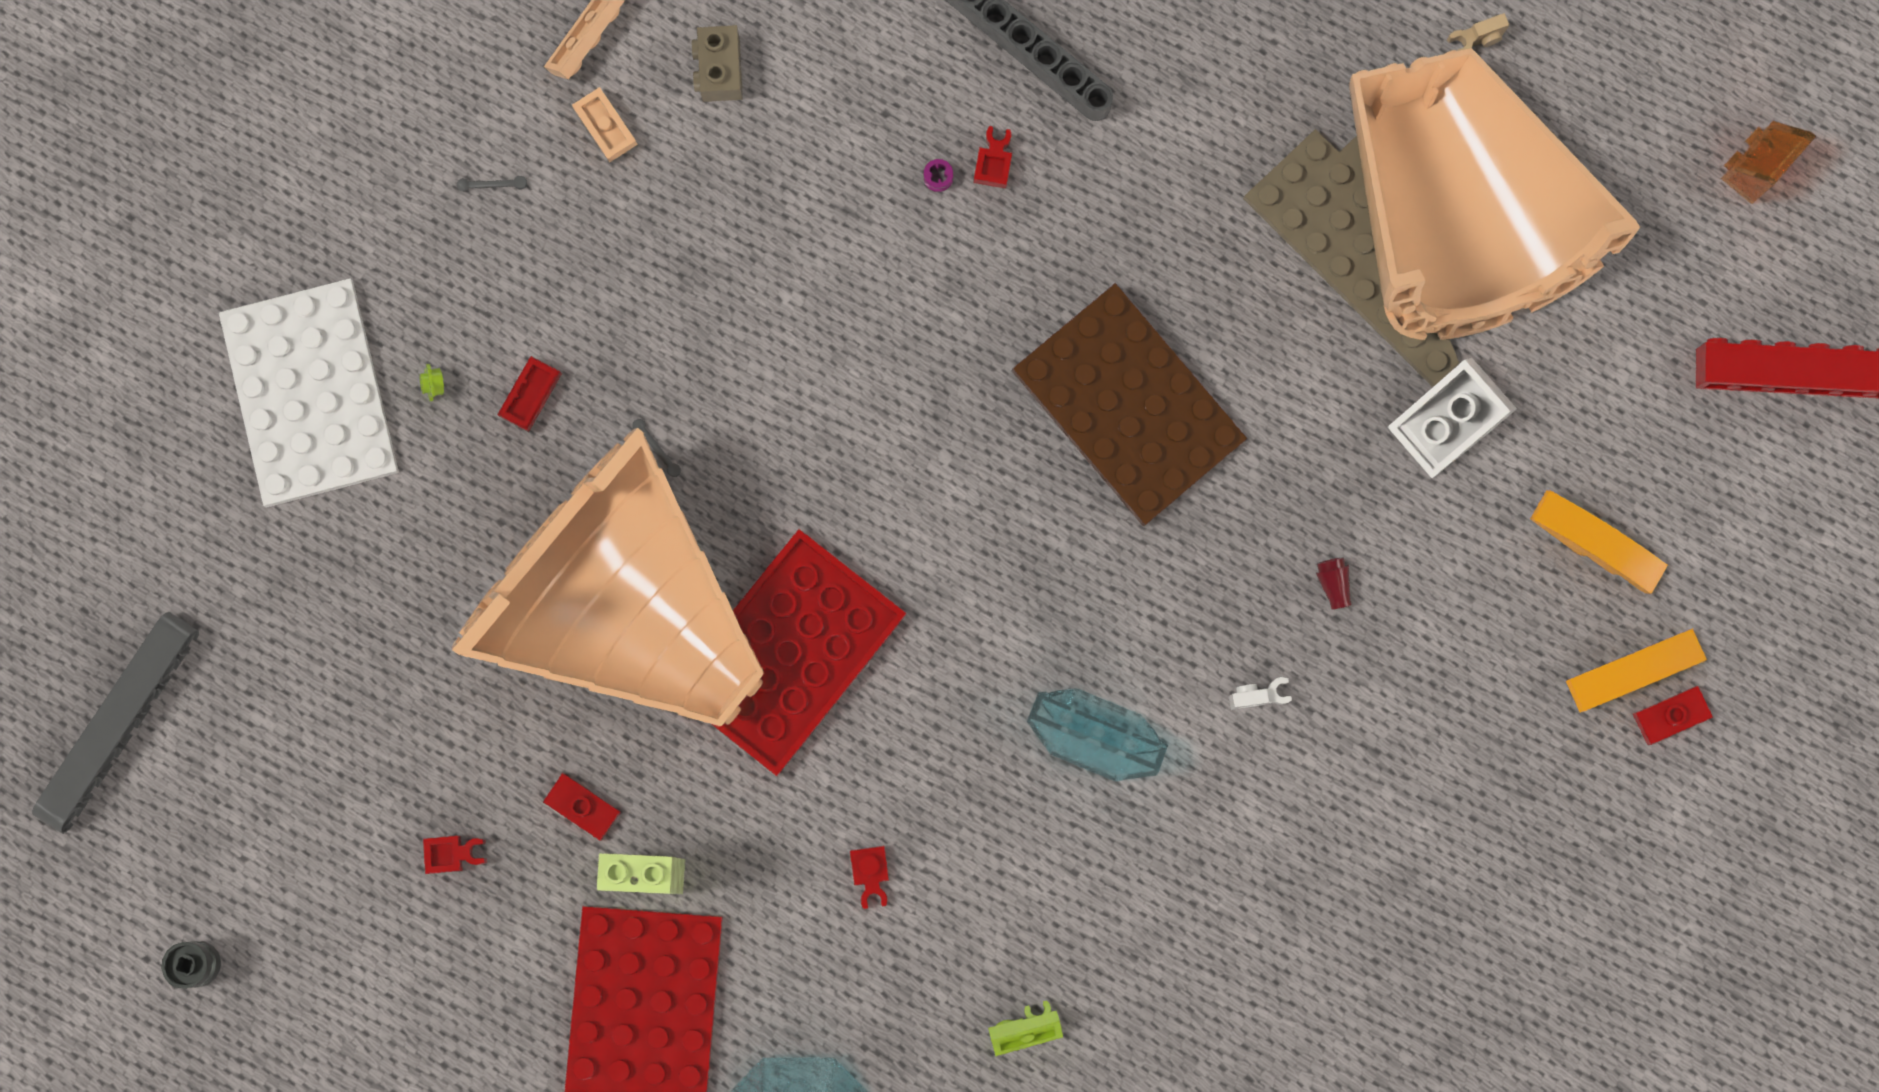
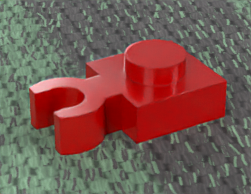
(994, 163)
(447, 854)
(870, 868)

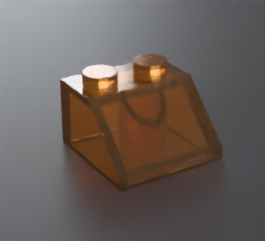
(1765, 159)

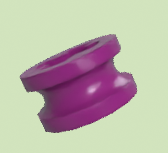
(928, 176)

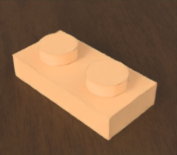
(604, 124)

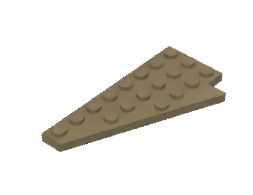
(1323, 214)

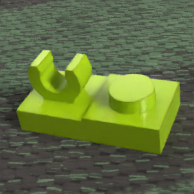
(1020, 1034)

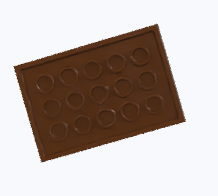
(1129, 404)

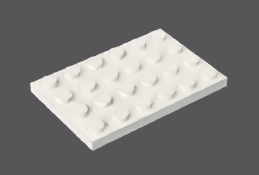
(308, 393)

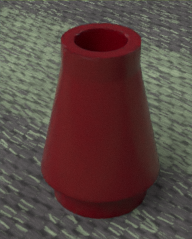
(1335, 581)

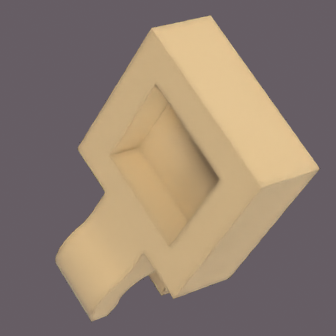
(1485, 32)

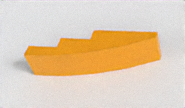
(1598, 541)
(1636, 670)

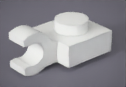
(1250, 696)

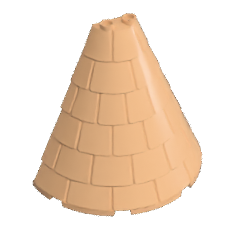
(619, 599)

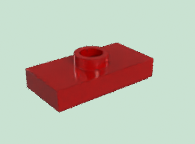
(529, 394)
(1672, 715)
(581, 807)

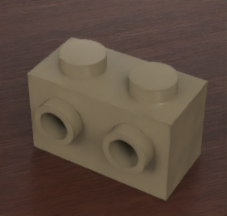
(719, 63)

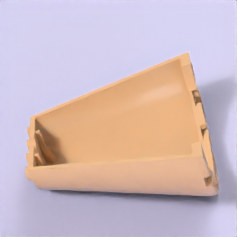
(1473, 198)

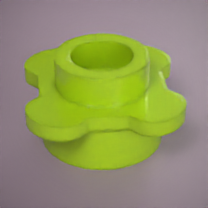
(431, 382)

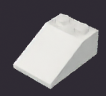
(1452, 417)

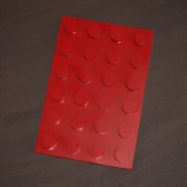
(813, 636)
(643, 1001)

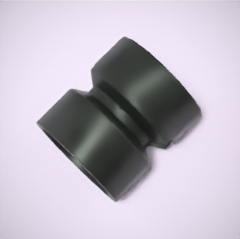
(191, 964)

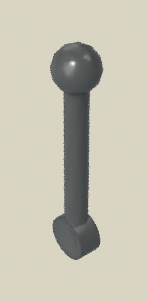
(519, 182)
(673, 469)

